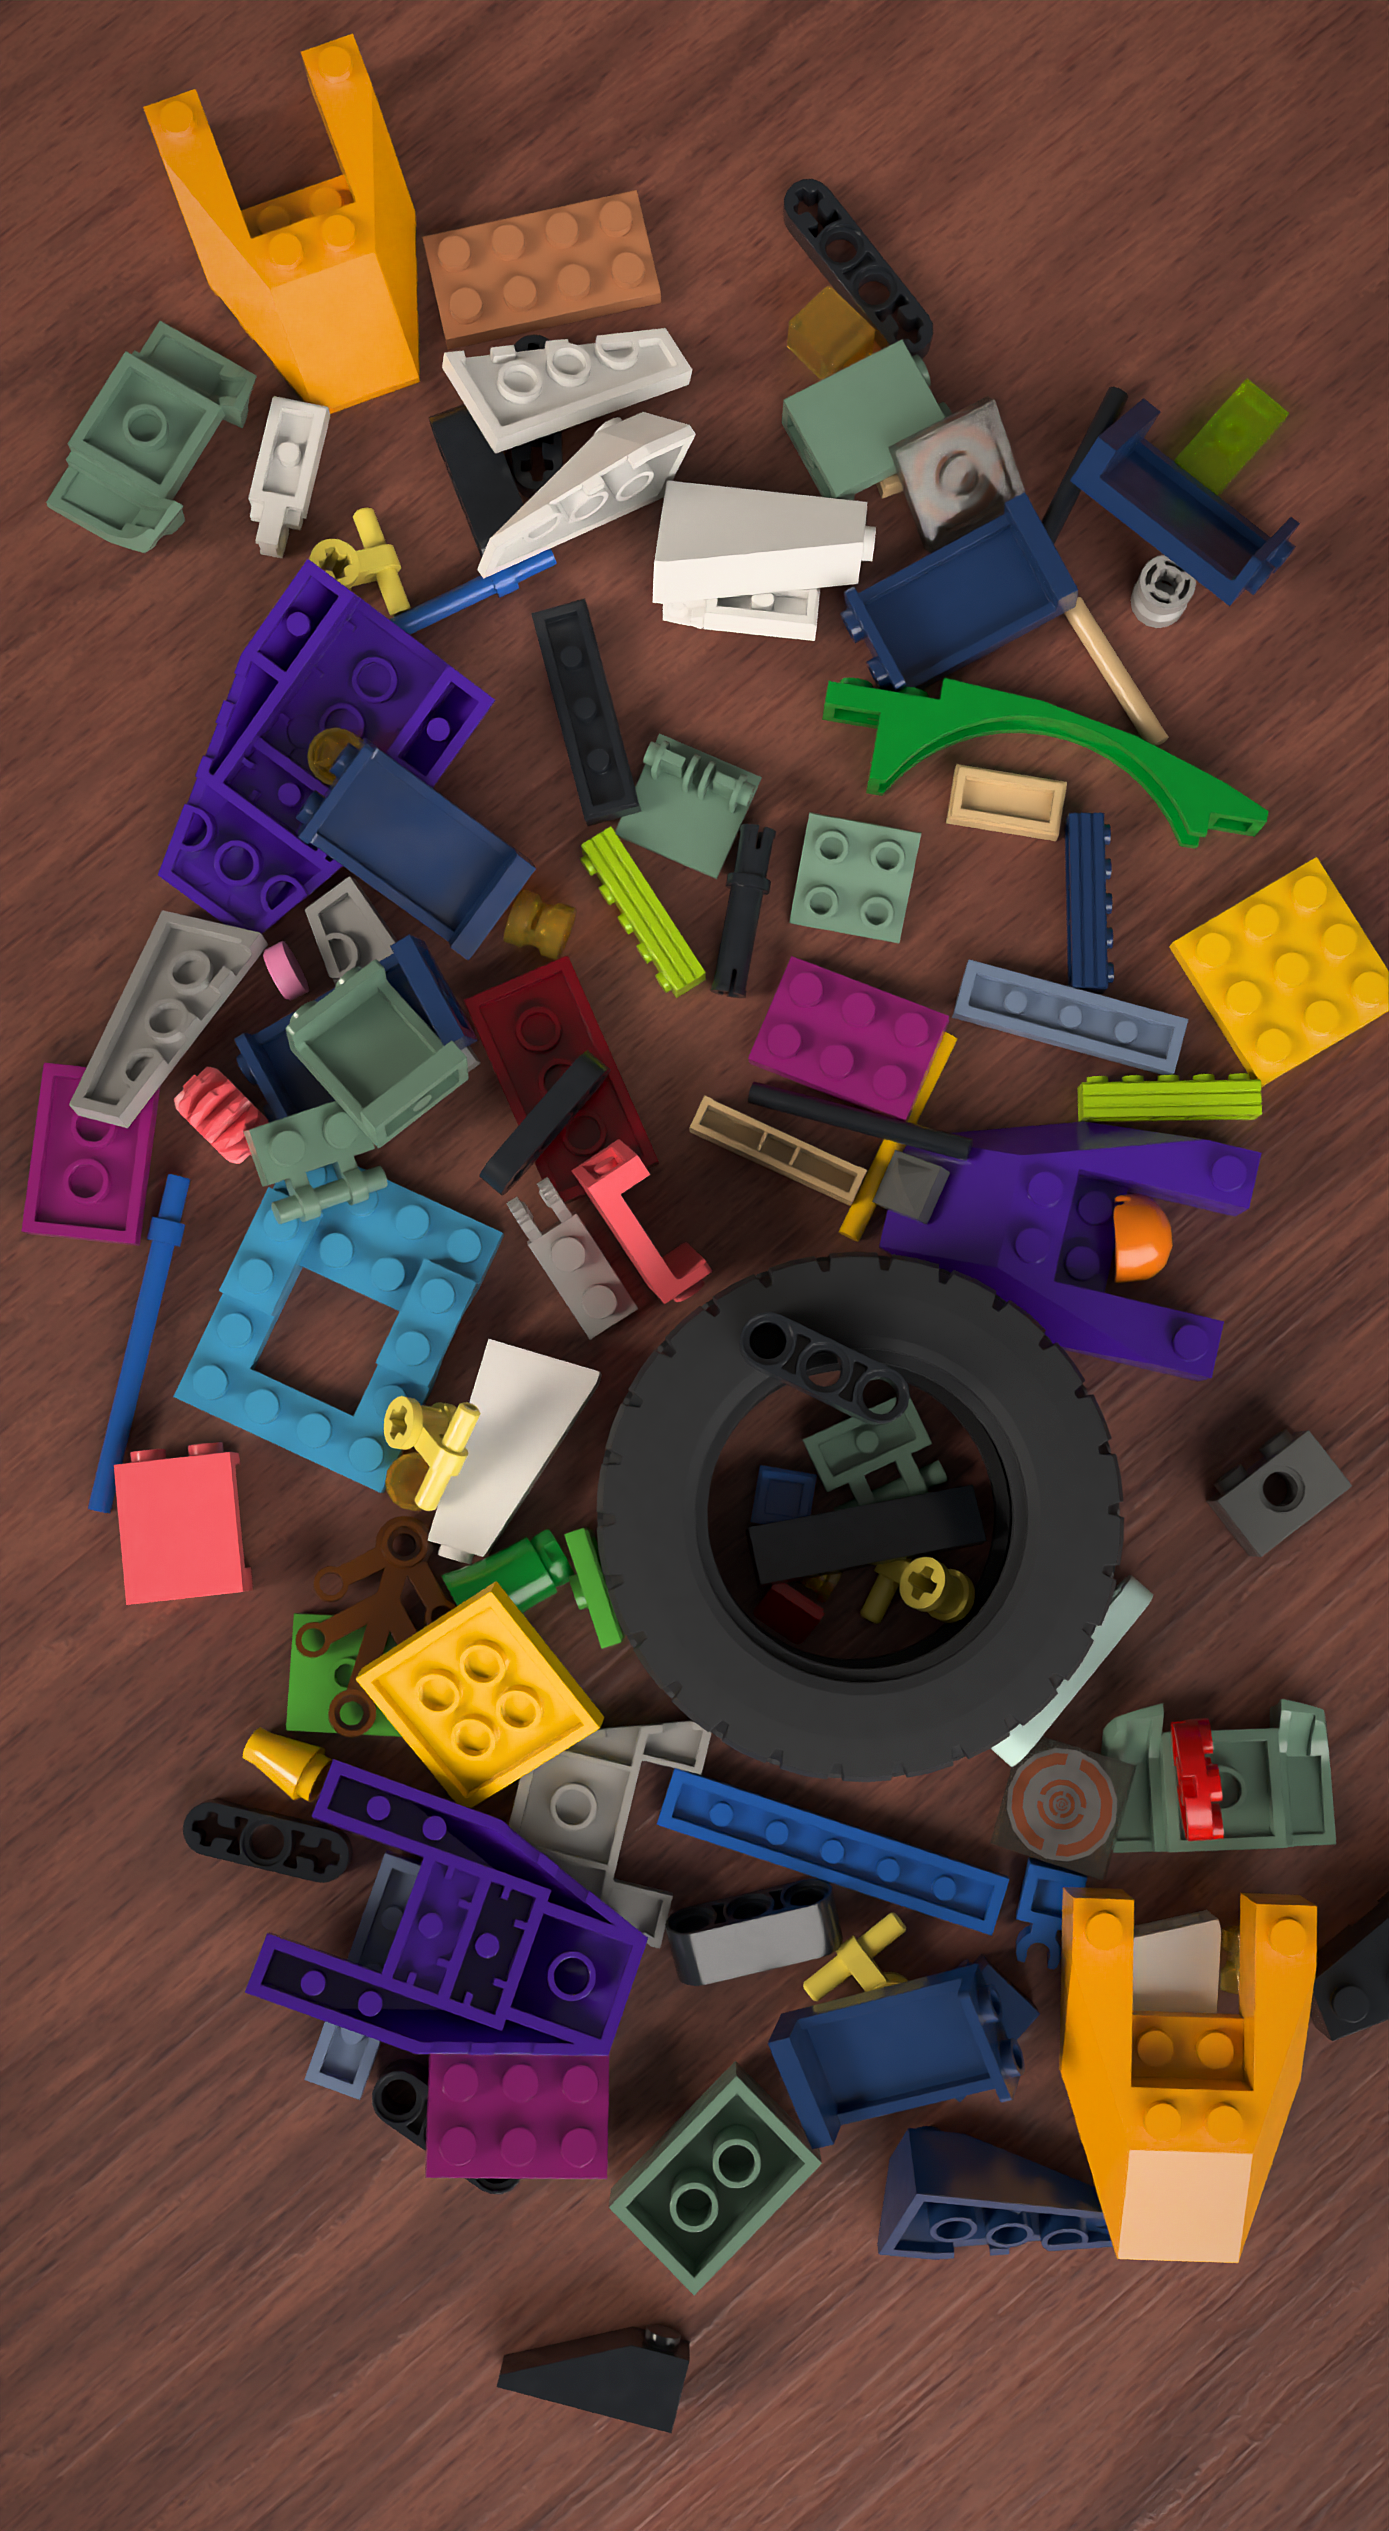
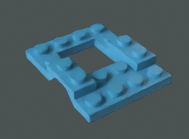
(386, 1248)

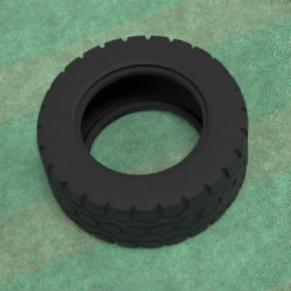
(1047, 1556)

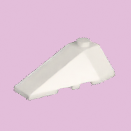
(606, 479)

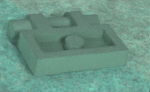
(305, 1143)
(857, 1448)

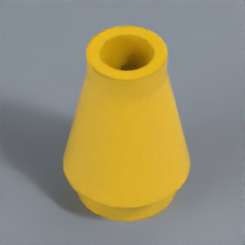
(289, 1763)

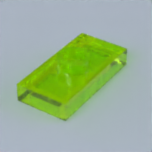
(1232, 437)

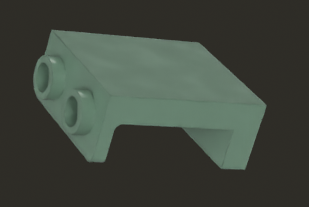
(854, 417)
(375, 1053)

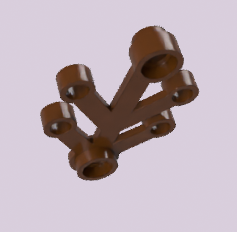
(380, 1612)

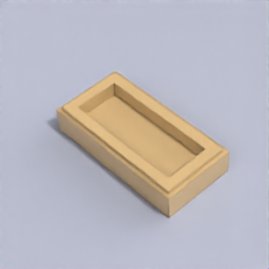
(1006, 802)

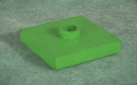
(591, 1587)
(318, 1680)

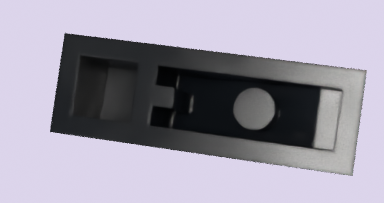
(615, 2374)

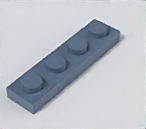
(1070, 1018)
(343, 2056)

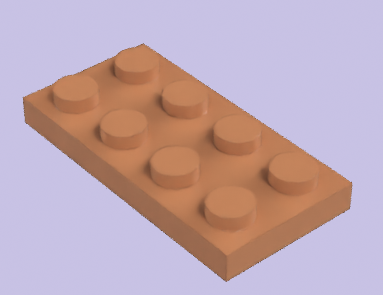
(542, 269)

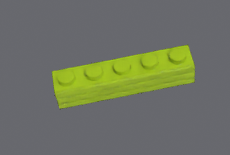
(642, 913)
(1169, 1099)

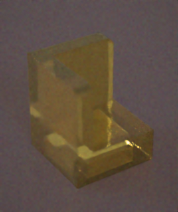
(829, 334)

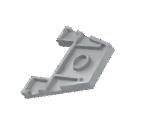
(581, 1805)

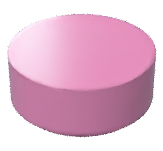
(285, 971)

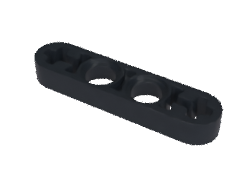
(865, 266)

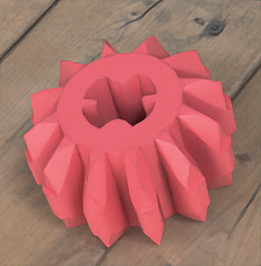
(219, 1113)

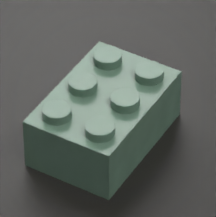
(714, 2178)

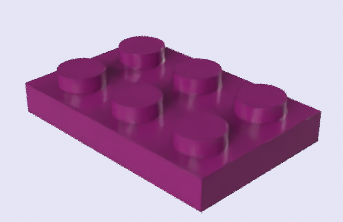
(848, 1039)
(85, 1172)
(517, 2116)

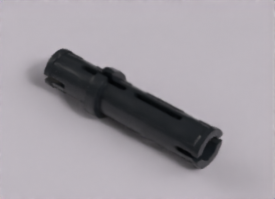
(747, 889)

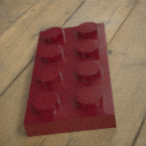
(532, 1036)

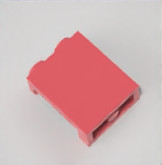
(604, 1180)
(180, 1525)

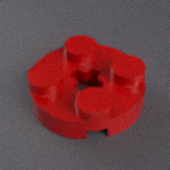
(1197, 1780)

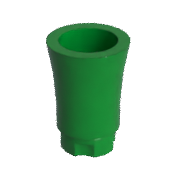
(524, 1571)

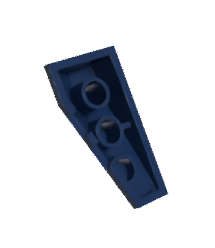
(966, 2192)

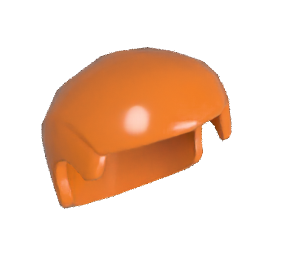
(1141, 1238)

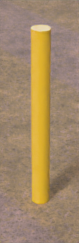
(862, 1206)

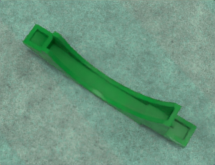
(918, 726)

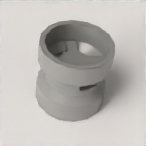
(1157, 602)

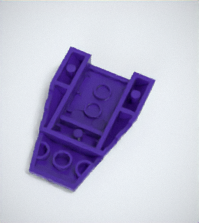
(308, 669)

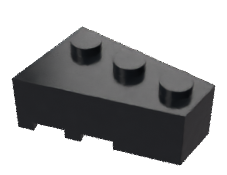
(1353, 1976)

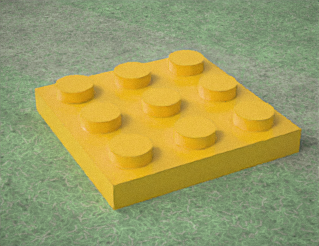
(1286, 972)
(480, 1697)

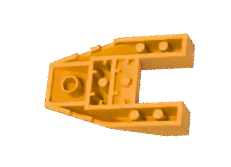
(324, 269)
(1182, 2103)

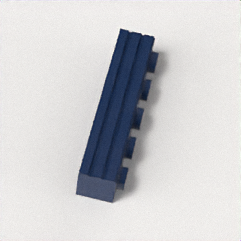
(1088, 902)

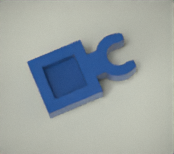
(1042, 1907)

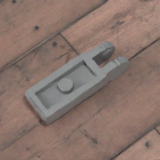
(575, 1264)

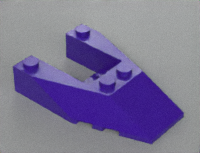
(1039, 1229)
(489, 1948)

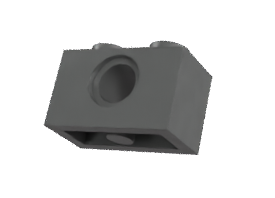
(1311, 1486)

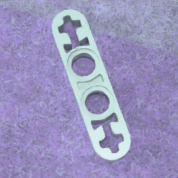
(1127, 1604)

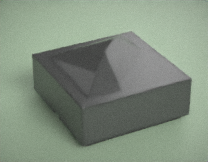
(911, 1187)

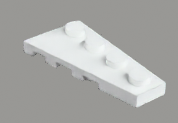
(565, 384)

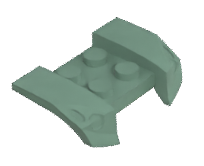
(148, 437)
(1270, 1778)

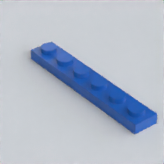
(833, 1850)

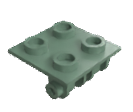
(688, 805)
(854, 877)

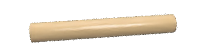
(1115, 674)

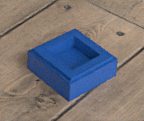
(782, 1495)

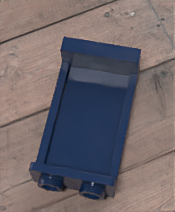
(1179, 511)
(961, 601)
(414, 846)
(287, 1081)
(895, 2051)

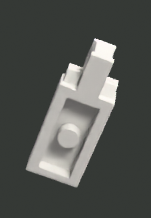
(286, 470)
(767, 614)

